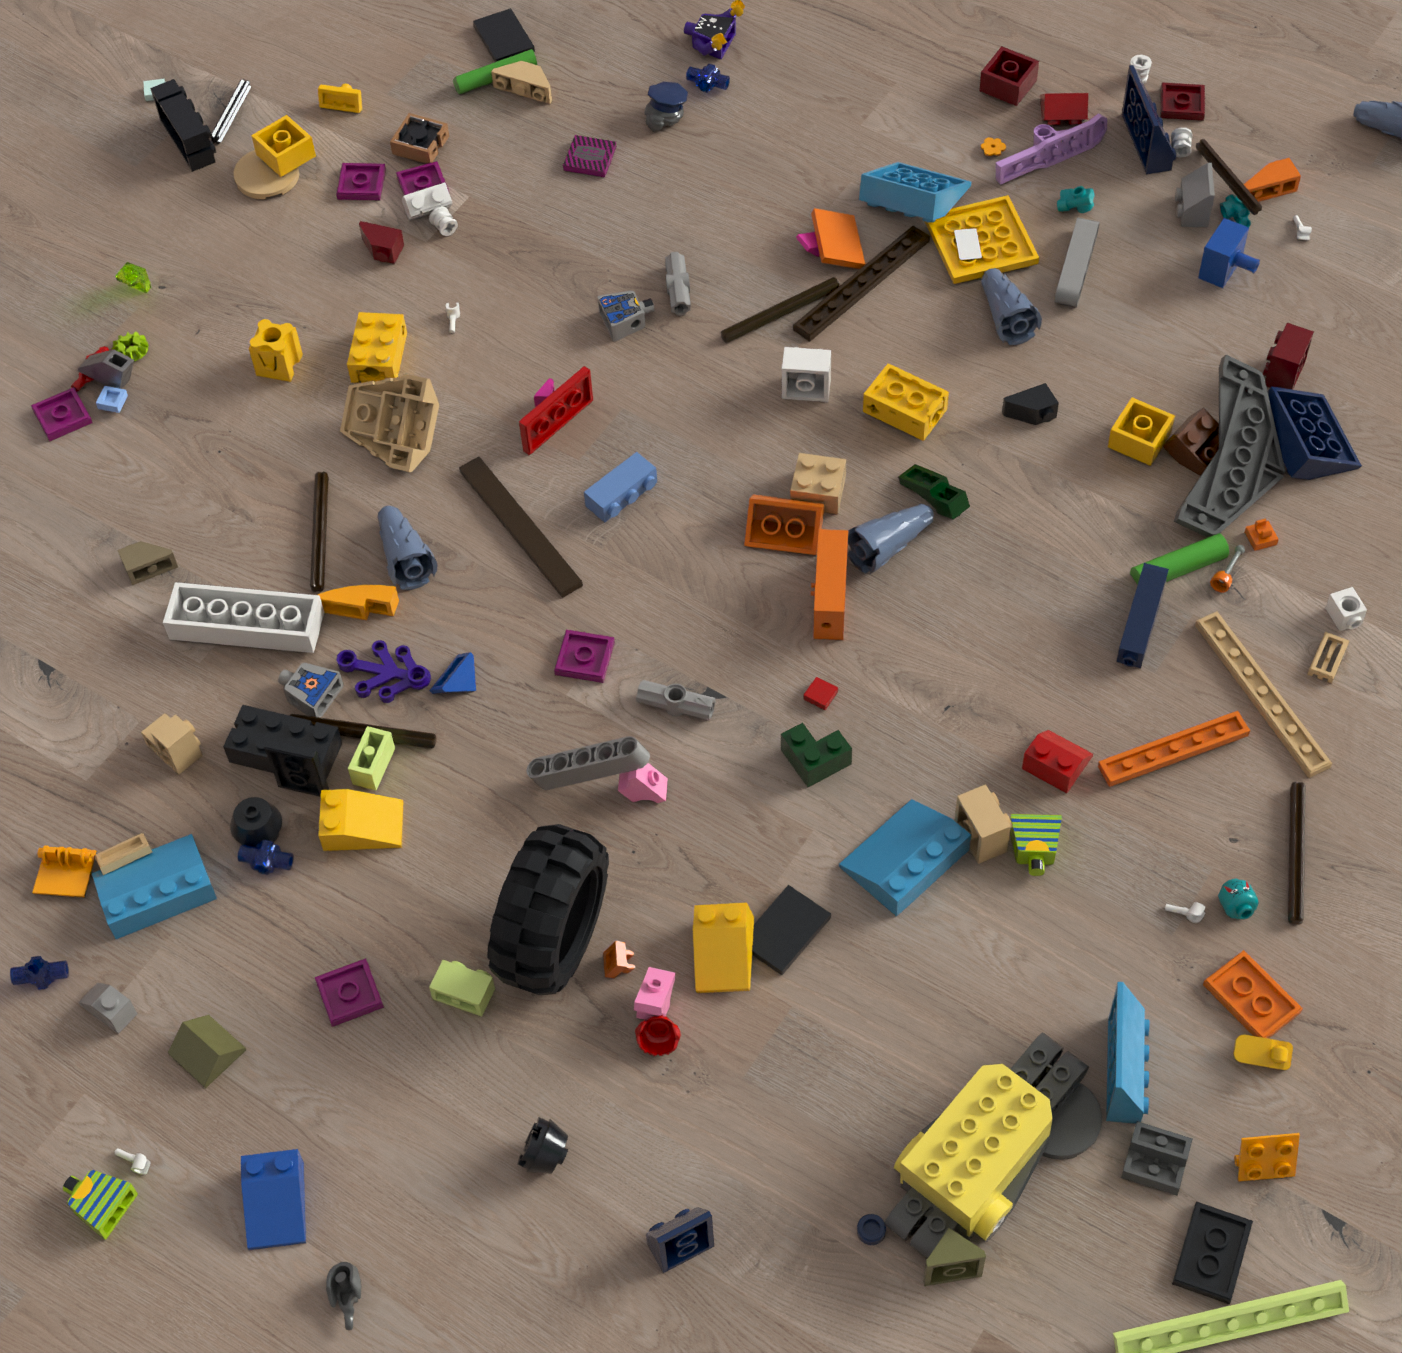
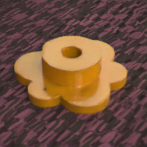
(993, 146)

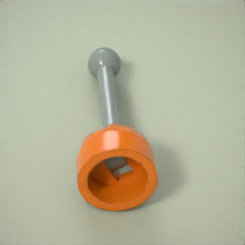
(1224, 576)

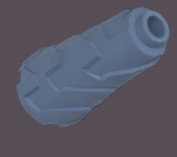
(1381, 116)
(1010, 309)
(882, 538)
(407, 556)

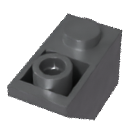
(108, 368)

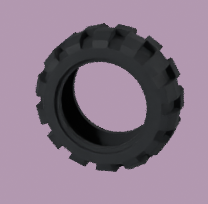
(548, 909)

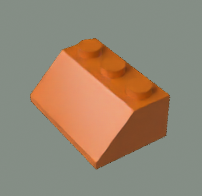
(783, 524)

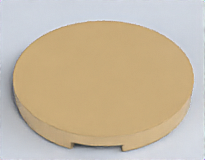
(259, 180)

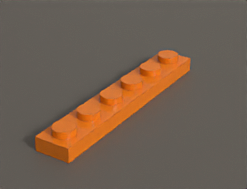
(1173, 748)

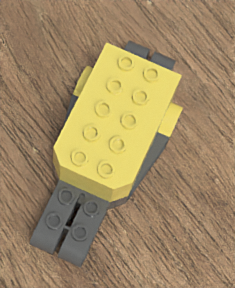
(983, 1148)

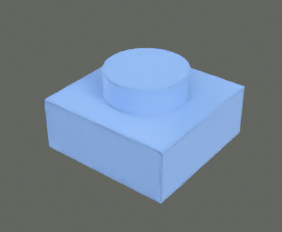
(111, 399)

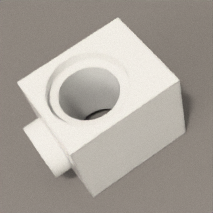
(1346, 609)

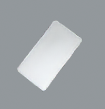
(968, 244)

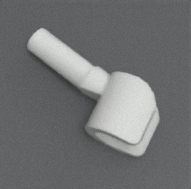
(1303, 232)
(452, 314)
(1193, 914)
(140, 1163)

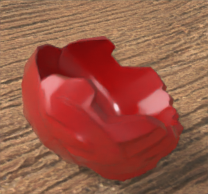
(657, 1035)

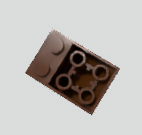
(1195, 441)

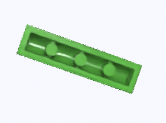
(483, 75)
(1188, 558)

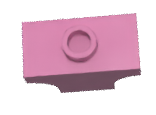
(643, 784)
(654, 993)

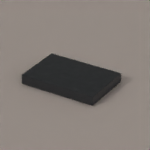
(503, 35)
(296, 767)
(787, 929)
(1212, 1252)

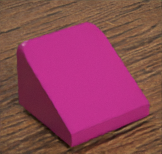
(809, 242)
(547, 389)

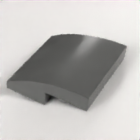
(1157, 1158)

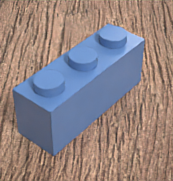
(620, 487)

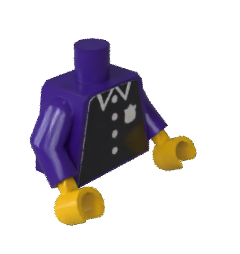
(715, 32)

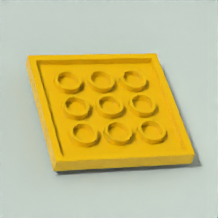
(1000, 236)

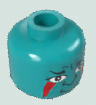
(1238, 899)

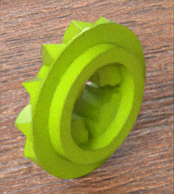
(135, 352)

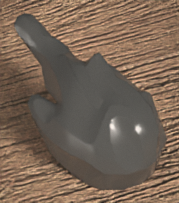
(345, 1286)

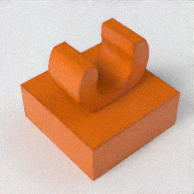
(1261, 535)
(616, 959)

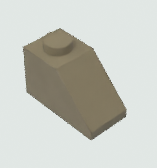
(146, 561)

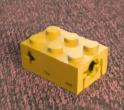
(376, 347)
(905, 401)

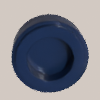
(871, 1229)

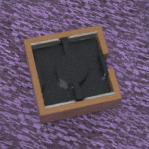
(419, 138)

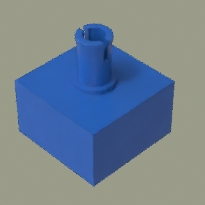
(1225, 253)

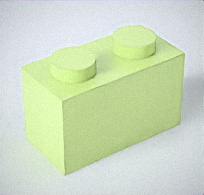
(371, 758)
(462, 987)

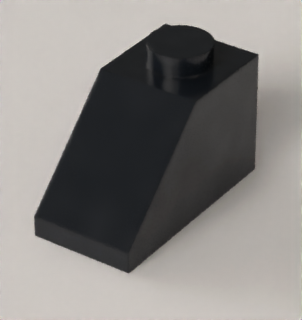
(1031, 405)

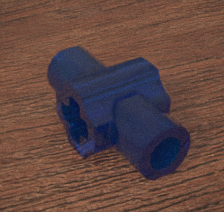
(708, 78)
(265, 857)
(39, 972)

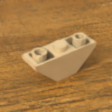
(524, 80)

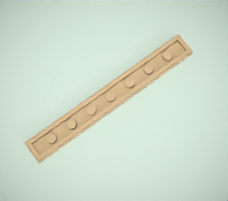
(1263, 695)

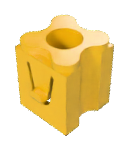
(275, 341)

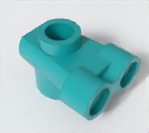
(1076, 198)
(1235, 209)

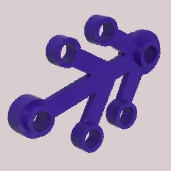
(385, 672)

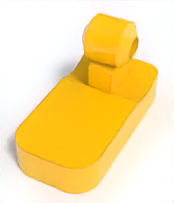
(1263, 1052)

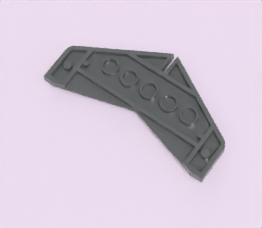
(1247, 455)

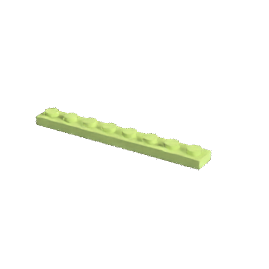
(1235, 1320)

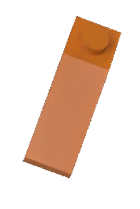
(1274, 180)

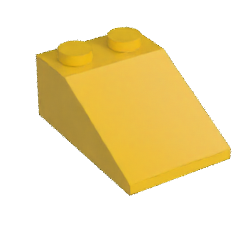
(359, 820)
(722, 947)

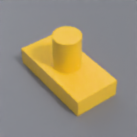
(340, 98)

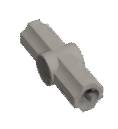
(677, 283)
(688, 703)

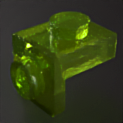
(134, 277)

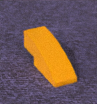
(360, 601)

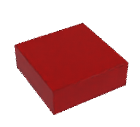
(820, 693)

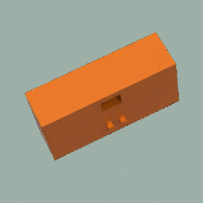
(830, 584)

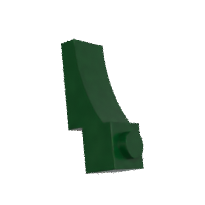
(935, 490)

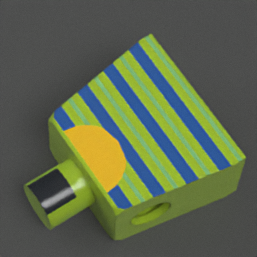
(1035, 840)
(99, 1200)

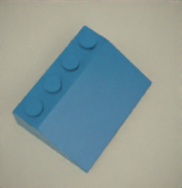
(912, 190)
(907, 855)
(154, 887)
(1126, 1058)

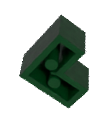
(813, 758)

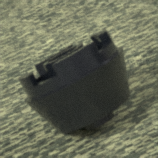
(255, 821)
(544, 1147)

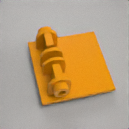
(64, 871)
(1267, 1157)

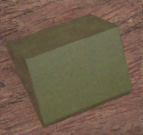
(204, 1049)
(953, 1260)

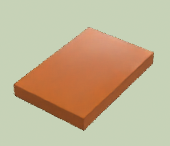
(837, 238)
(1252, 996)

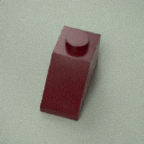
(382, 241)

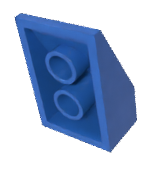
(273, 1199)

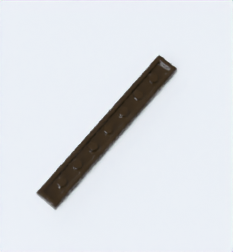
(861, 283)
(521, 527)

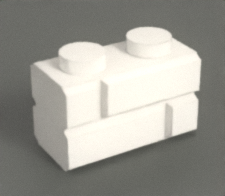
(426, 200)

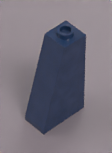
(1142, 615)

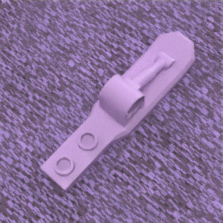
(1052, 147)

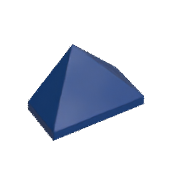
(458, 676)

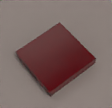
(1182, 101)

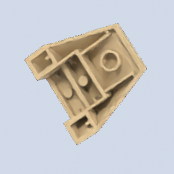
(392, 419)

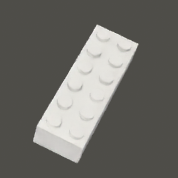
(244, 617)

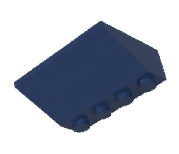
(1146, 127)
(1310, 435)

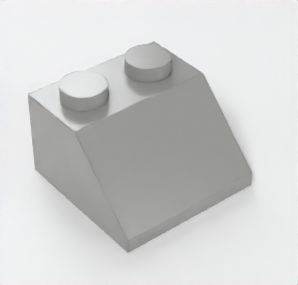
(1196, 197)

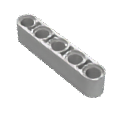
(1077, 262)
(588, 763)

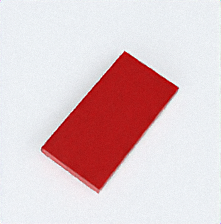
(556, 410)

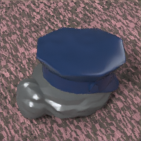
(665, 105)

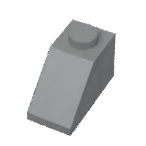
(109, 1006)

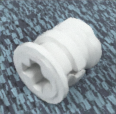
(1142, 65)
(1182, 141)
(443, 221)

